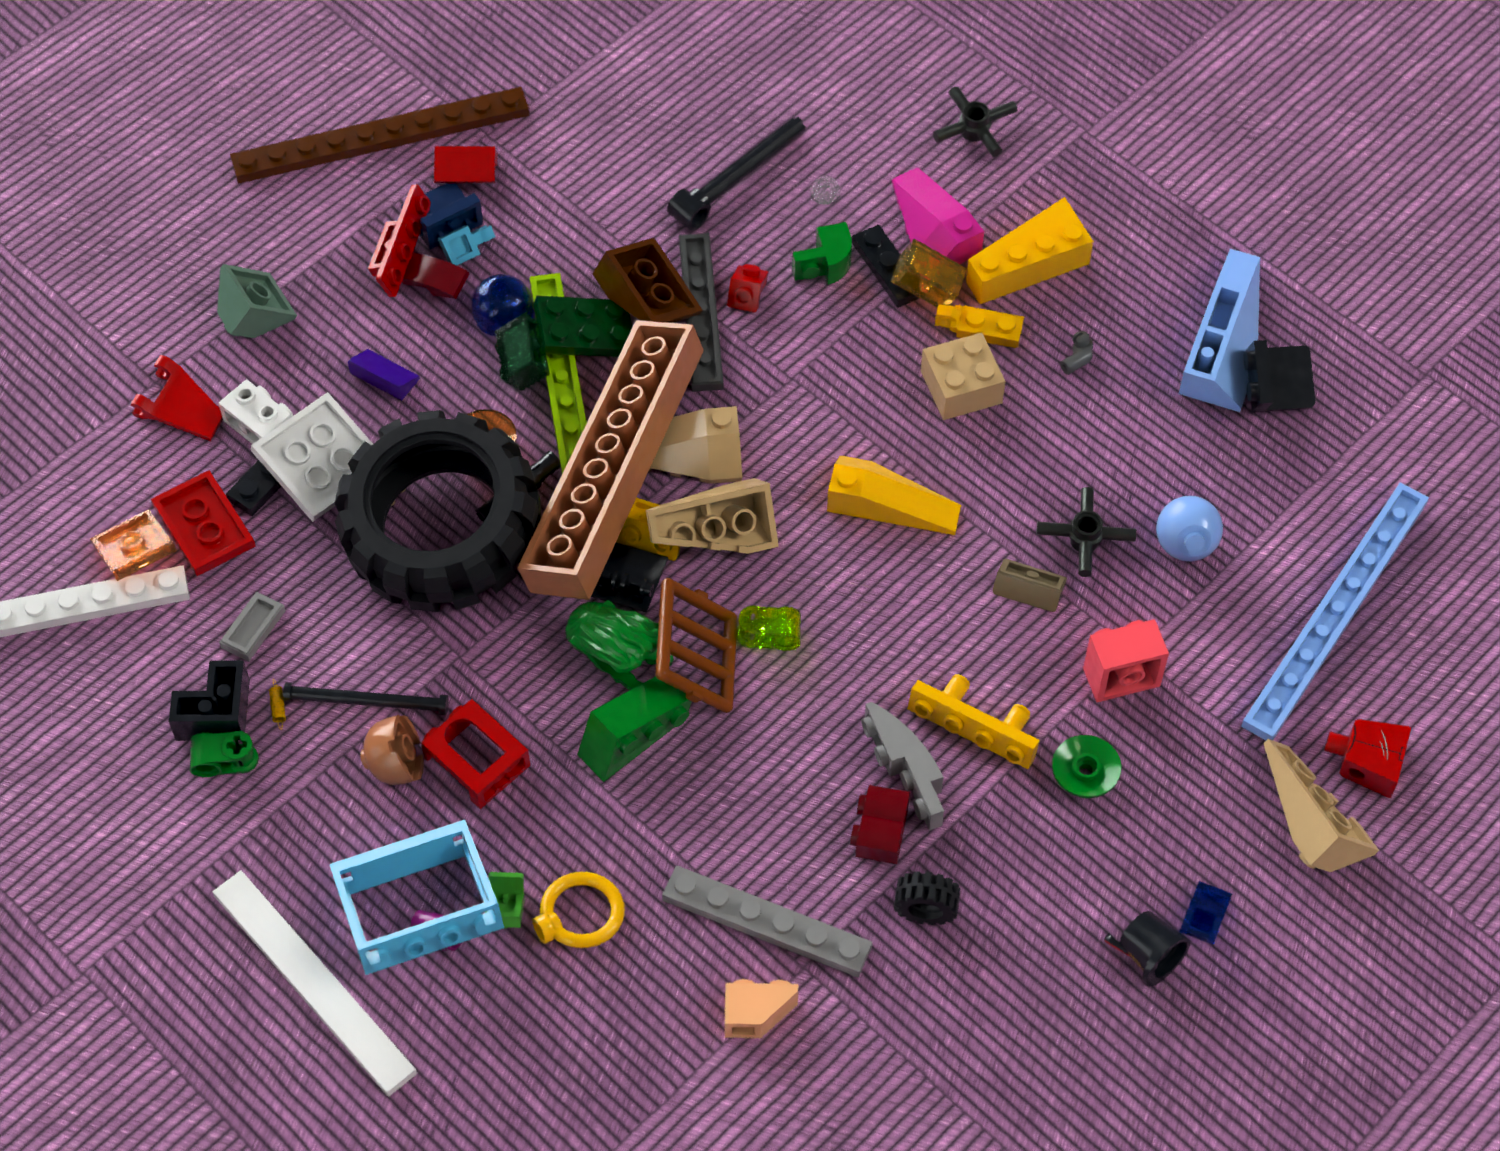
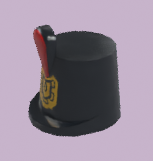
(1152, 945)

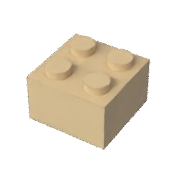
(962, 376)

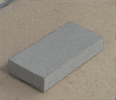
(252, 626)

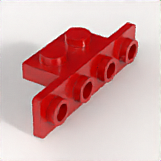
(399, 241)

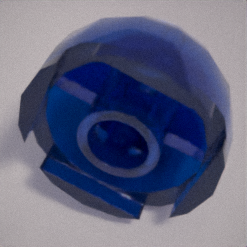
(499, 302)

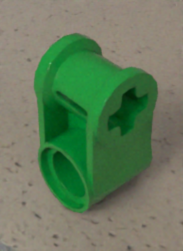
(220, 754)

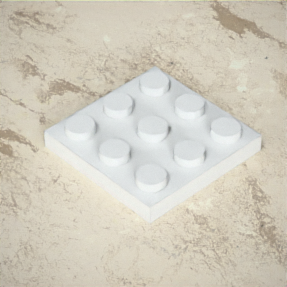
(311, 454)

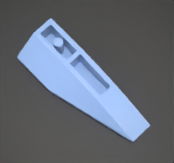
(1228, 328)

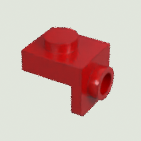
(746, 287)

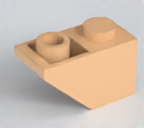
(757, 1007)

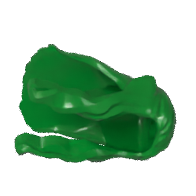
(613, 639)

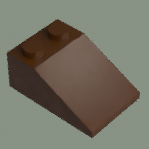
(645, 283)

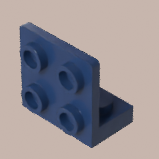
(449, 212)

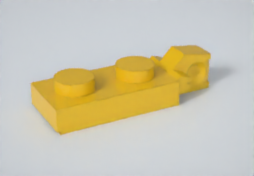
(996, 326)

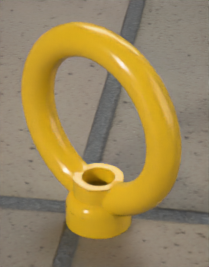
(549, 926)

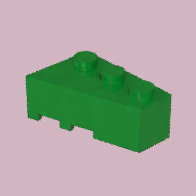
(631, 725)

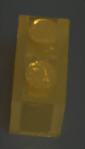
(928, 274)

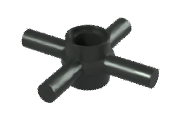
(975, 121)
(1082, 541)

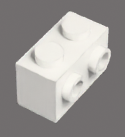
(252, 411)

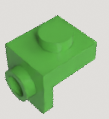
(509, 895)

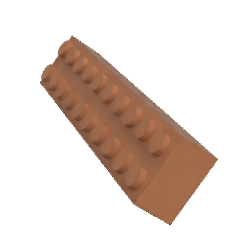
(611, 460)

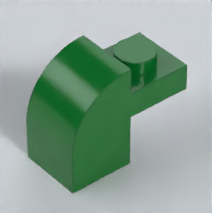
(829, 257)

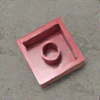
(1125, 660)

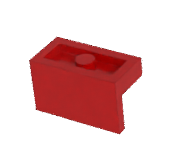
(465, 164)

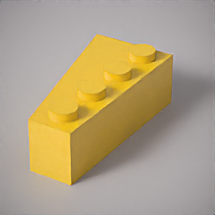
(1030, 254)

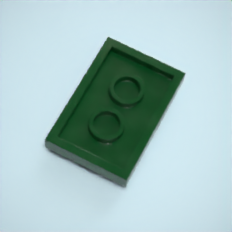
(581, 326)

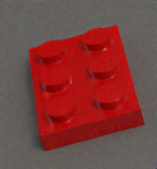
(203, 523)

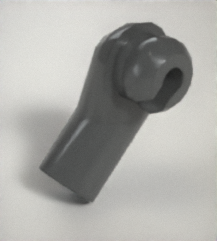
(1081, 353)

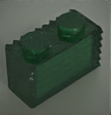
(521, 353)

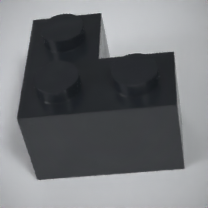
(218, 708)

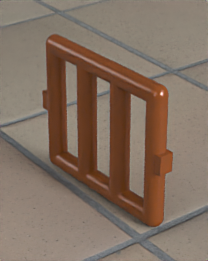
(668, 647)

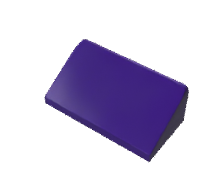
(383, 373)

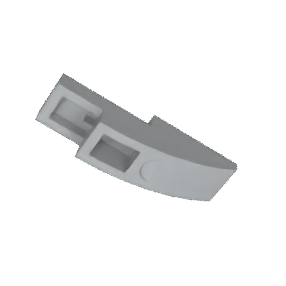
(906, 755)

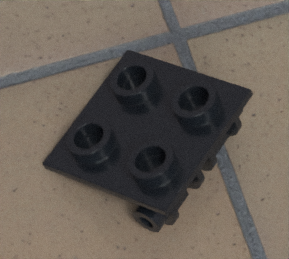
(630, 577)

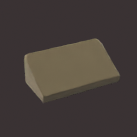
(1029, 585)

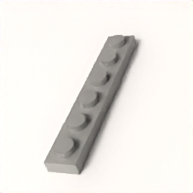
(767, 921)

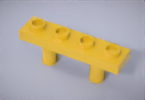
(984, 730)

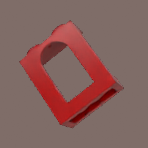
(496, 777)

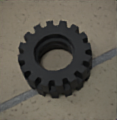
(927, 898)

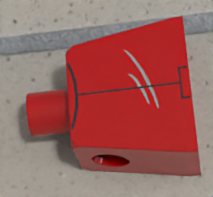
(1371, 754)

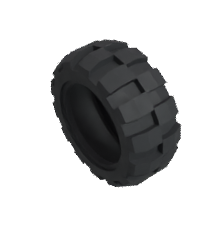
(415, 452)

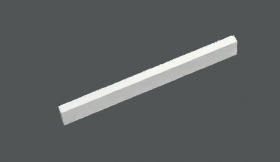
(315, 983)

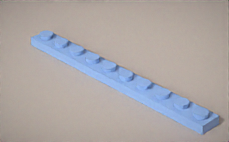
(1334, 613)

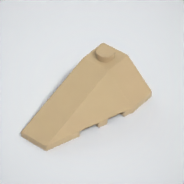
(702, 446)
(1315, 824)

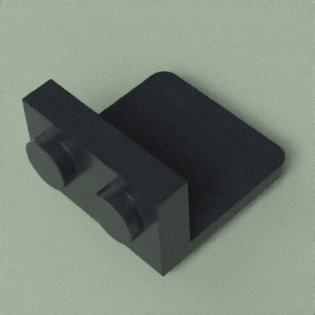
(1279, 377)

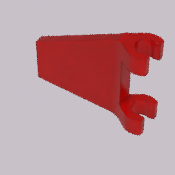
(179, 403)

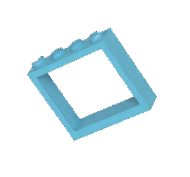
(403, 860)

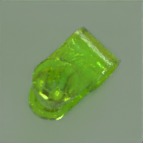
(771, 628)

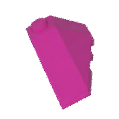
(937, 217)

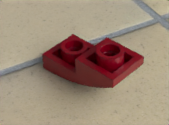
(436, 275)

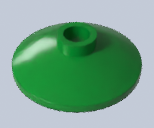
(1091, 754)

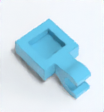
(463, 243)

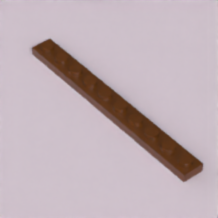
(379, 135)

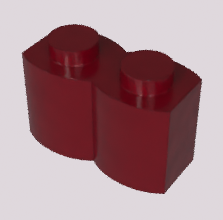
(881, 824)

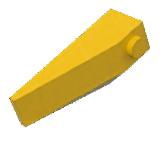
(878, 494)

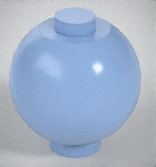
(1189, 528)

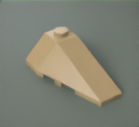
(722, 518)

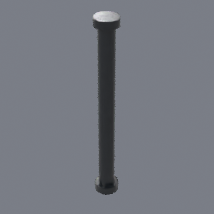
(365, 698)

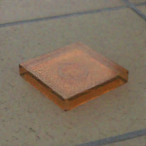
(133, 545)

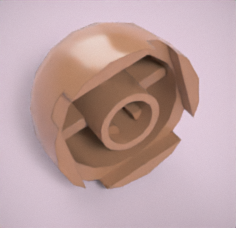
(391, 751)

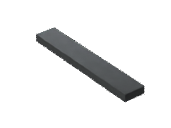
(699, 278)

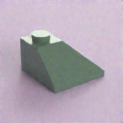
(251, 302)

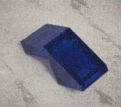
(1205, 912)

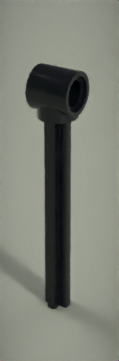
(694, 206)

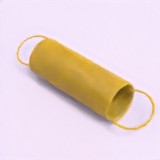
(277, 704)

